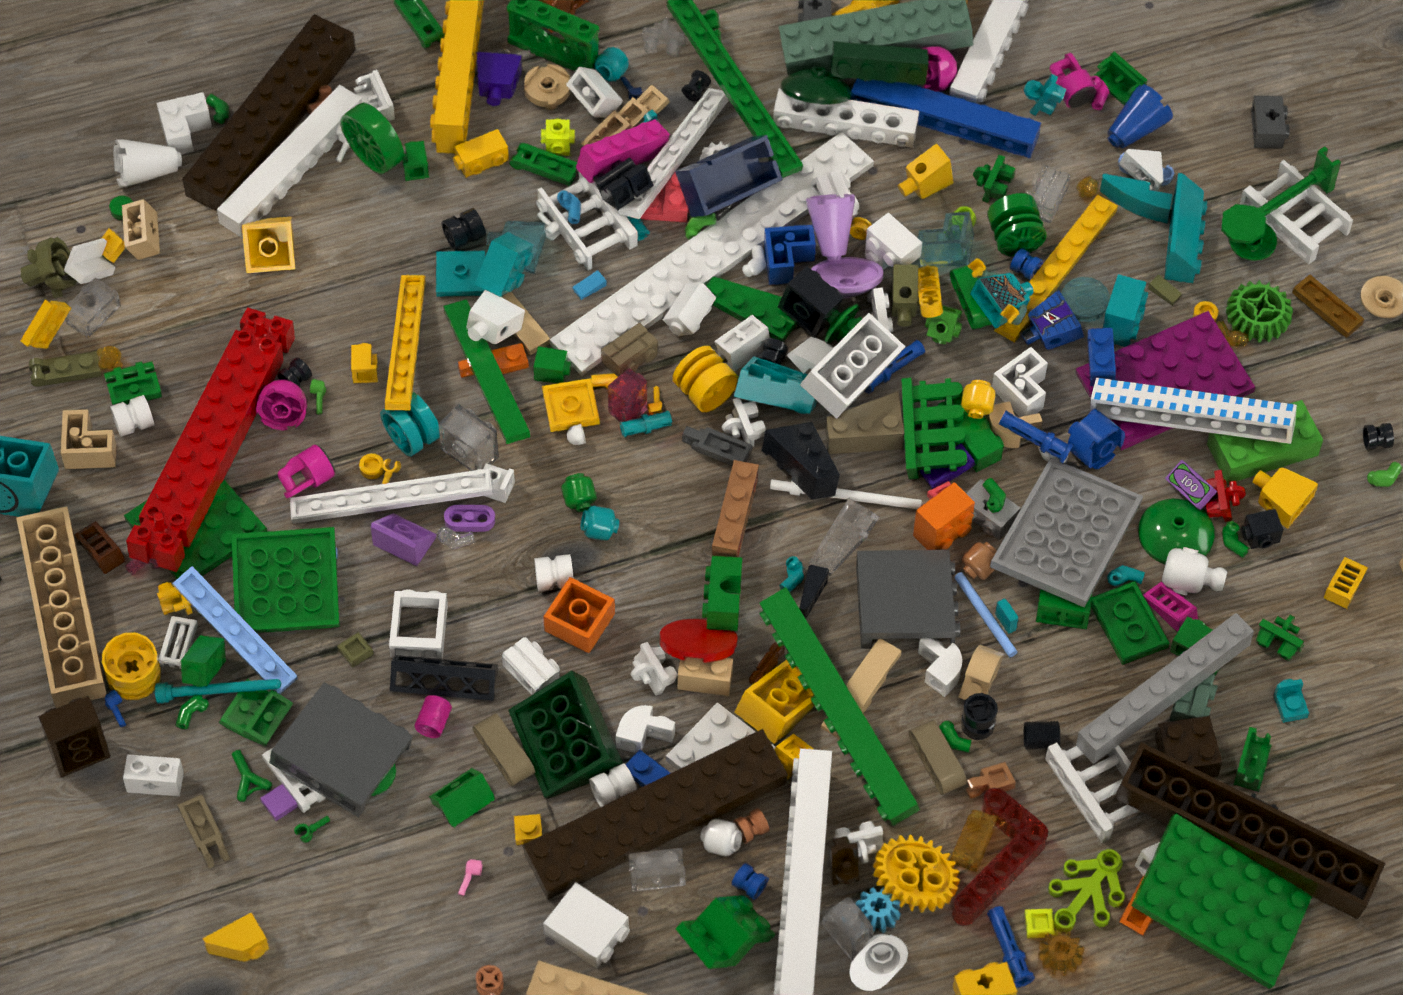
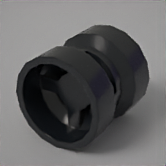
(774, 351)
(296, 372)
(1378, 436)

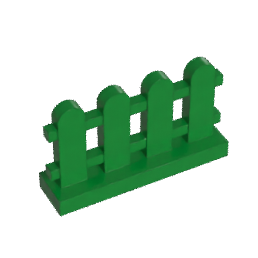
(932, 437)

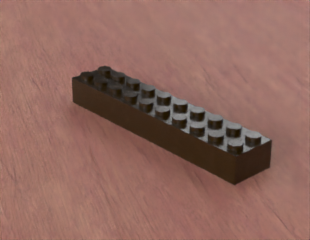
(270, 111)
(655, 814)
(1259, 831)

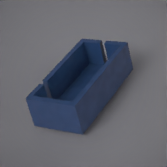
(728, 176)

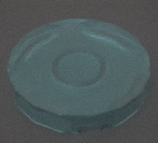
(1086, 298)

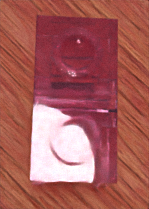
(627, 396)

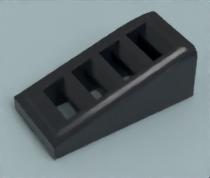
(814, 584)

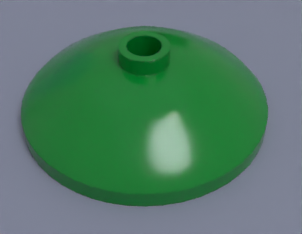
(1160, 533)

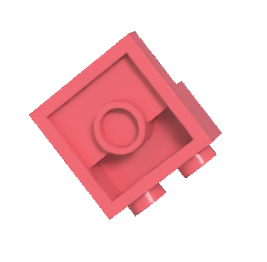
(668, 204)

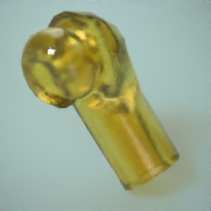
(1234, 338)

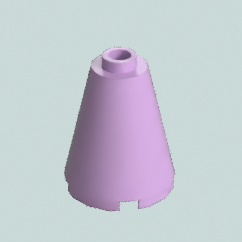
(832, 222)

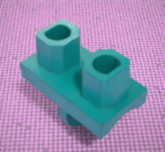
(1045, 95)

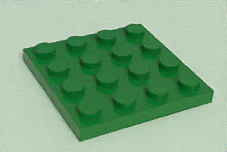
(213, 539)
(286, 579)

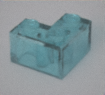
(948, 245)

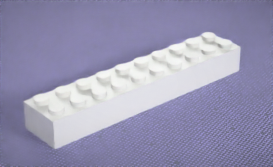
(803, 873)

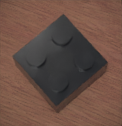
(810, 301)

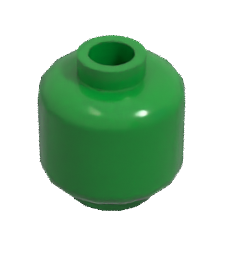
(578, 492)

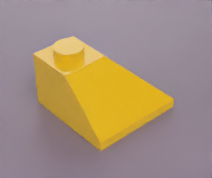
(269, 245)

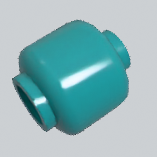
(611, 64)
(599, 523)

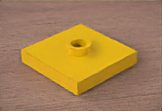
(570, 404)

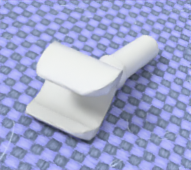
(345, 146)
(551, 227)

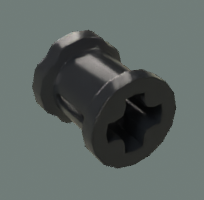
(696, 85)

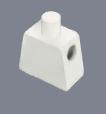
(494, 318)

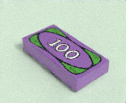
(1191, 484)

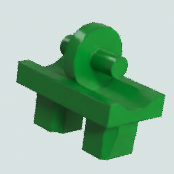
(992, 186)
(1290, 643)

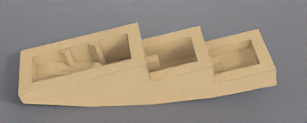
(630, 115)
(870, 675)

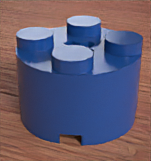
(1095, 439)

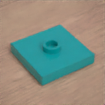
(458, 272)

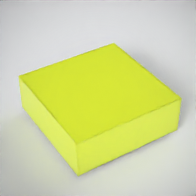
(1039, 922)

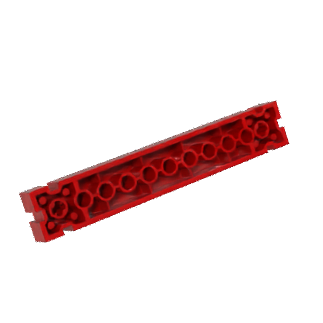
(210, 440)

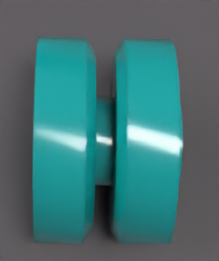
(411, 427)

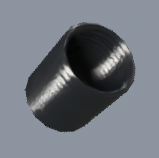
(1041, 734)

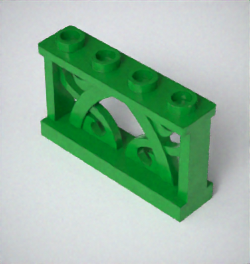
(526, 33)

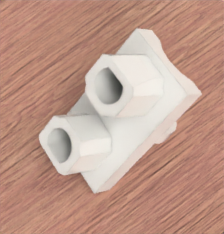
(740, 422)
(649, 668)
(868, 839)

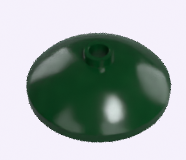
(816, 87)

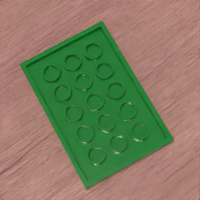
(1222, 901)

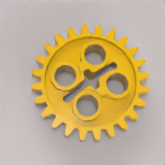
(916, 873)

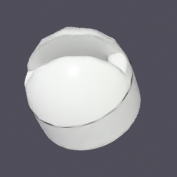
(576, 435)

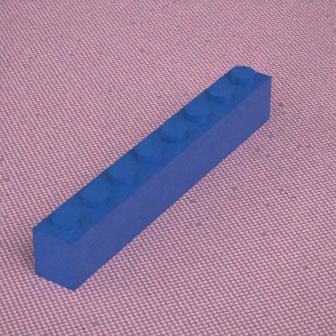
(954, 115)

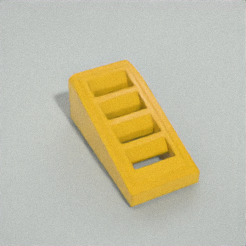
(1338, 596)

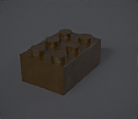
(74, 736)

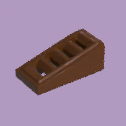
(109, 558)

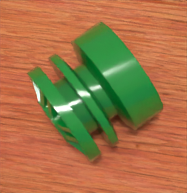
(1016, 224)

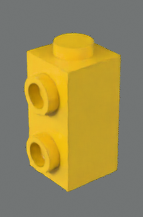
(481, 153)

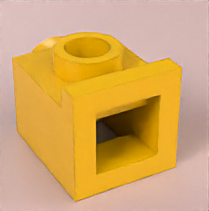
(363, 364)

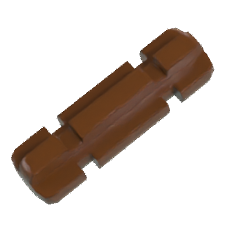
(767, 663)

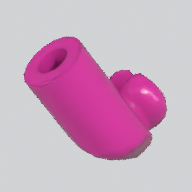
(1101, 94)

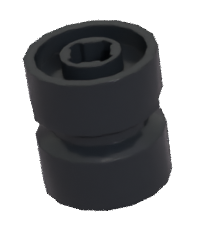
(466, 227)
(979, 716)

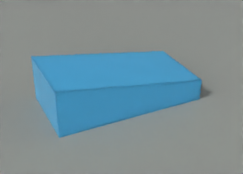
(590, 285)

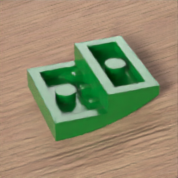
(256, 714)

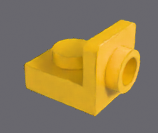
(788, 750)

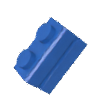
(1101, 354)

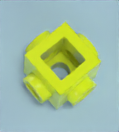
(558, 136)

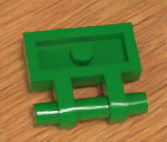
(133, 387)

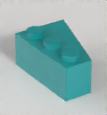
(774, 385)

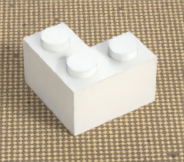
(182, 117)
(891, 243)
(1020, 381)

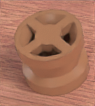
(489, 975)

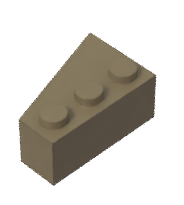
(867, 427)

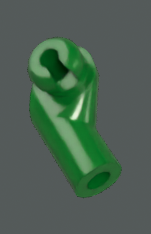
(997, 496)
(1231, 539)

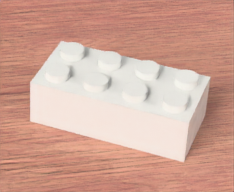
(852, 365)

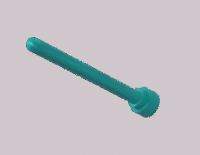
(166, 692)

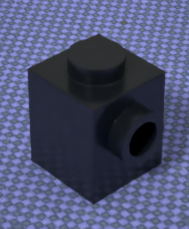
(1262, 529)

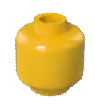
(978, 399)

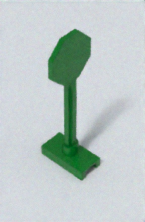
(1247, 222)

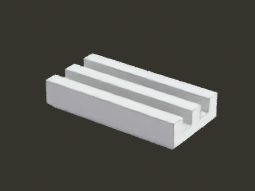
(173, 661)

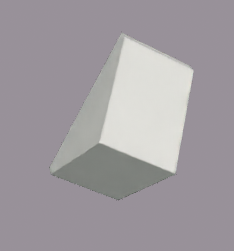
(1144, 166)

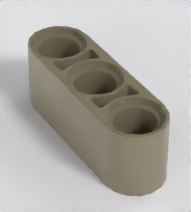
(503, 749)
(937, 757)

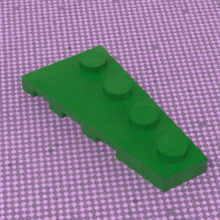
(745, 301)

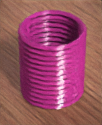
(433, 716)

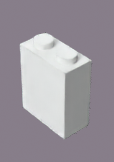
(586, 926)

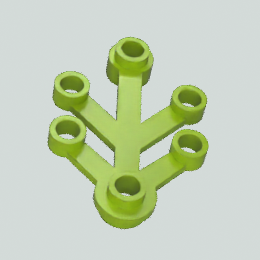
(1089, 887)

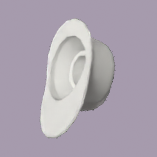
(878, 962)

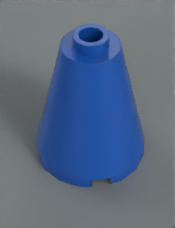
(1139, 117)

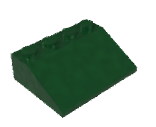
(565, 735)

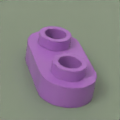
(469, 518)

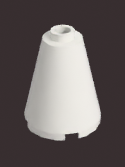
(143, 161)

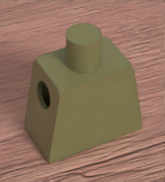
(904, 293)

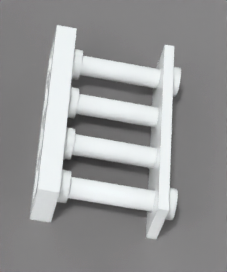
(623, 228)
(1290, 231)
(1088, 801)

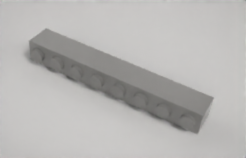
(1164, 688)

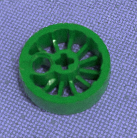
(372, 138)

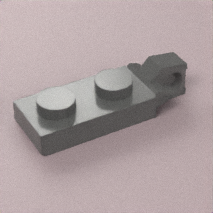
(717, 445)

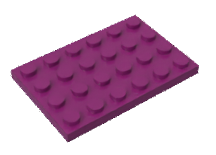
(1180, 357)

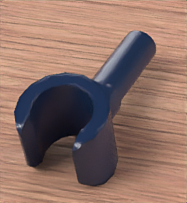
(632, 92)

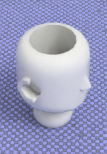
(1188, 572)

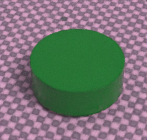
(116, 206)

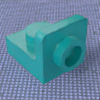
(1290, 700)

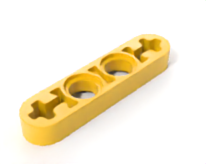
(929, 292)

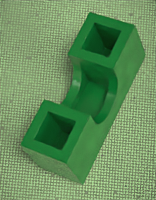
(722, 607)

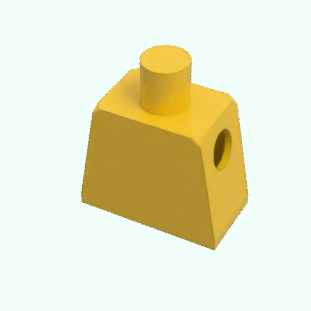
(927, 173)
(1286, 493)

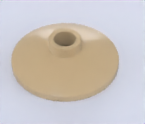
(1384, 289)

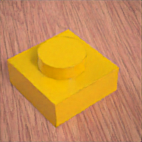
(114, 245)
(527, 828)

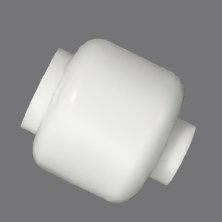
(721, 837)

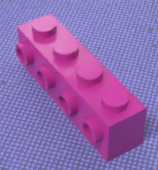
(637, 143)

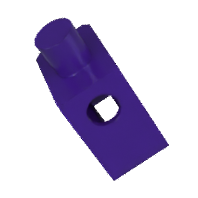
(498, 75)

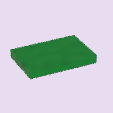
(1129, 623)

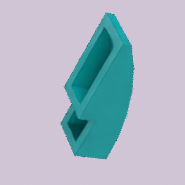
(1136, 197)

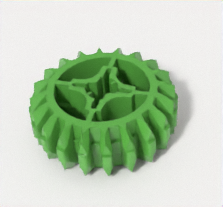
(1247, 301)

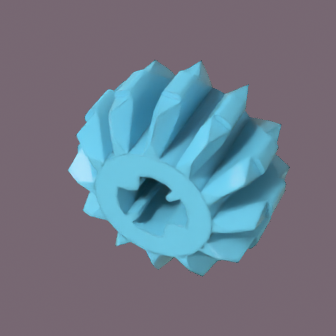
(888, 910)

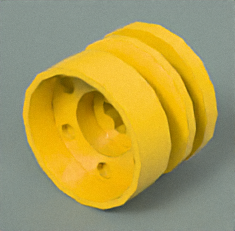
(705, 378)
(131, 653)

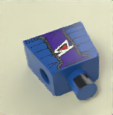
(1052, 323)

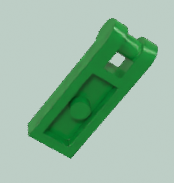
(420, 21)
(544, 164)

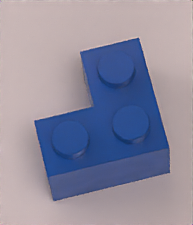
(784, 248)

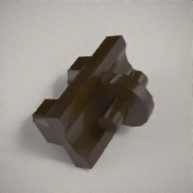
(844, 861)

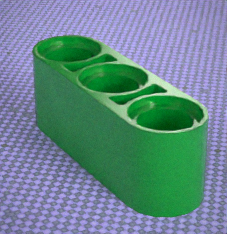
(963, 284)

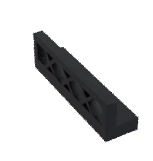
(447, 668)

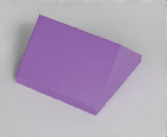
(402, 538)

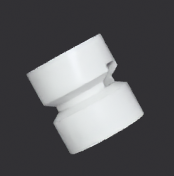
(132, 415)
(553, 572)
(612, 786)

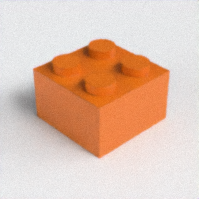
(944, 518)
(579, 615)

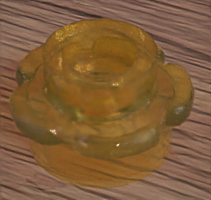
(1087, 187)

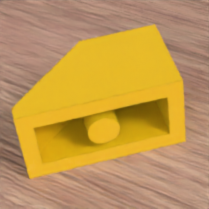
(238, 940)

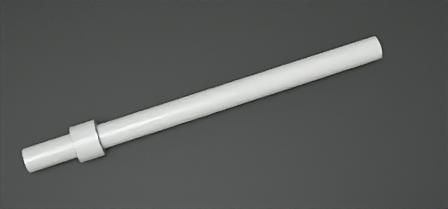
(854, 495)

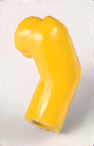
(602, 380)

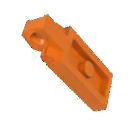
(508, 359)

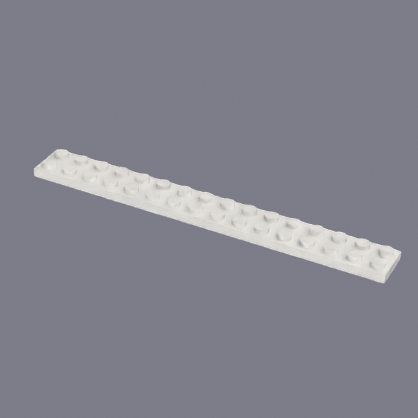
(706, 254)

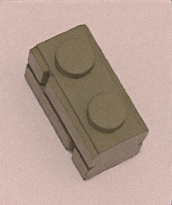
(630, 350)

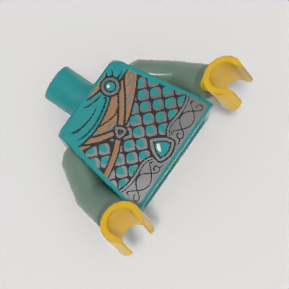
(1000, 295)

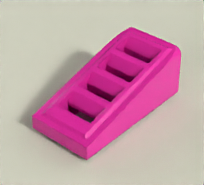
(1176, 618)

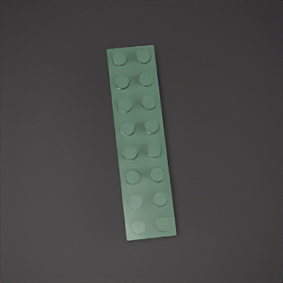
(898, 25)

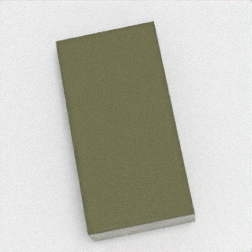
(1164, 290)

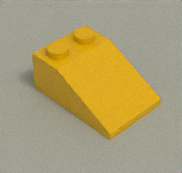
(776, 702)

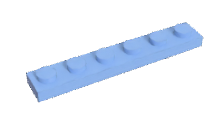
(234, 629)

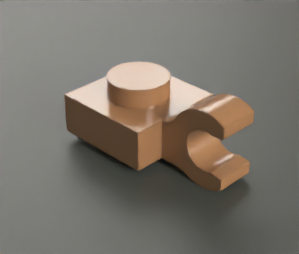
(991, 777)

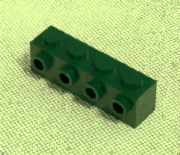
(879, 63)

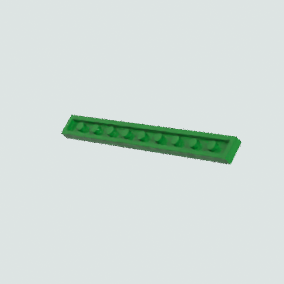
(733, 83)

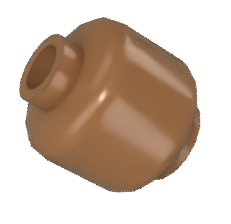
(978, 560)

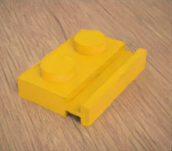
(45, 324)

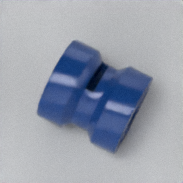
(1025, 264)
(750, 881)

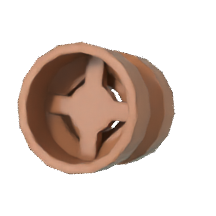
(752, 825)

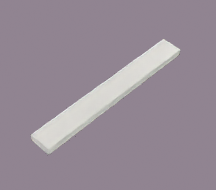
(677, 149)
(391, 496)

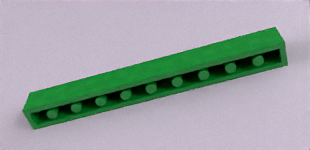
(839, 707)

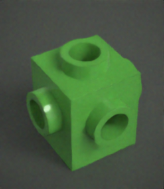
(952, 329)

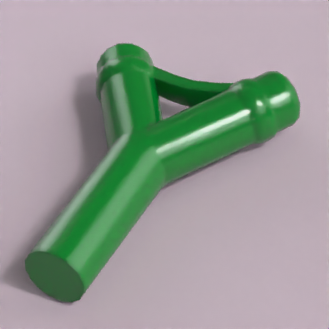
(248, 777)

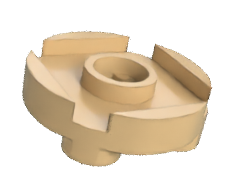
(547, 97)

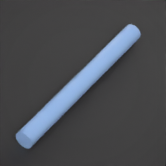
(985, 614)

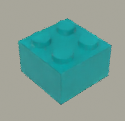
(504, 264)
(1126, 309)

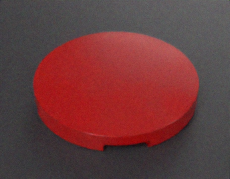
(694, 640)

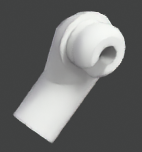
(757, 264)

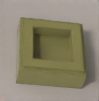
(355, 650)

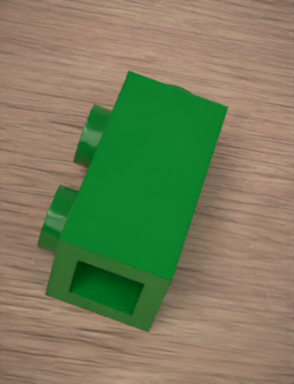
(203, 660)

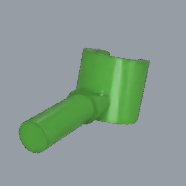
(318, 387)

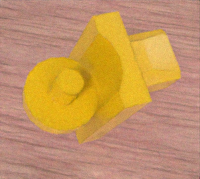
(172, 600)

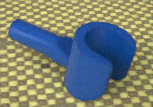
(112, 699)

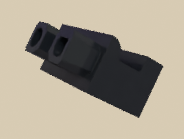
(623, 183)

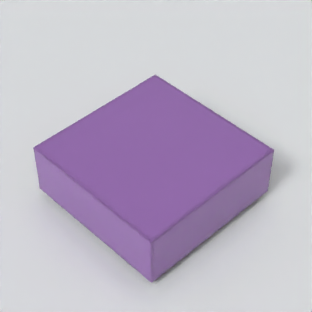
(279, 802)

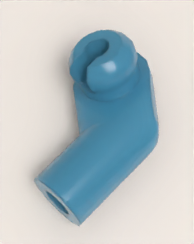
(571, 204)

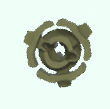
(48, 265)

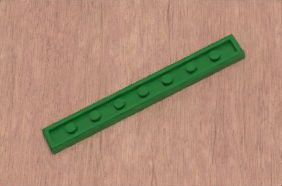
(488, 375)

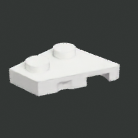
(879, 304)

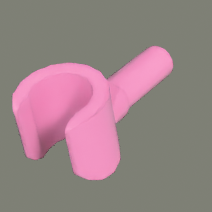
(473, 867)

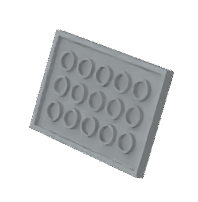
(1066, 532)

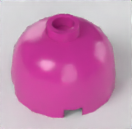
(941, 69)
(281, 405)

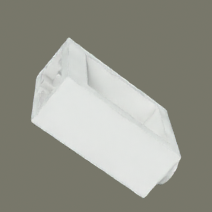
(418, 646)

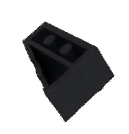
(804, 457)

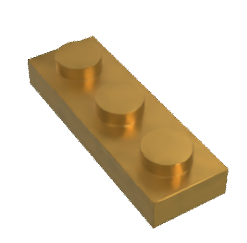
(1328, 306)

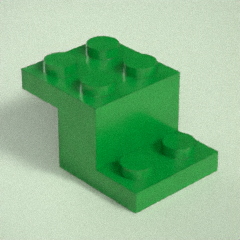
(725, 931)

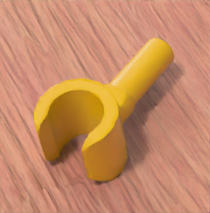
(656, 407)
(388, 472)

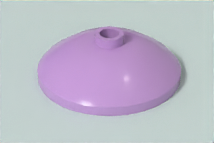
(850, 275)

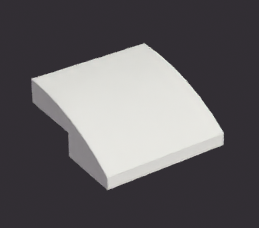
(809, 353)

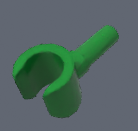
(310, 829)

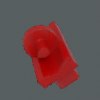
(1221, 506)

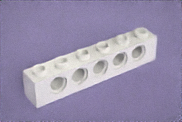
(851, 117)

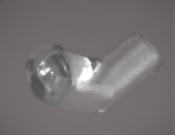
(453, 539)

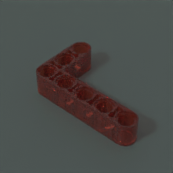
(1004, 859)

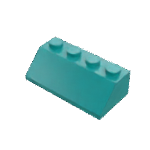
(1185, 231)

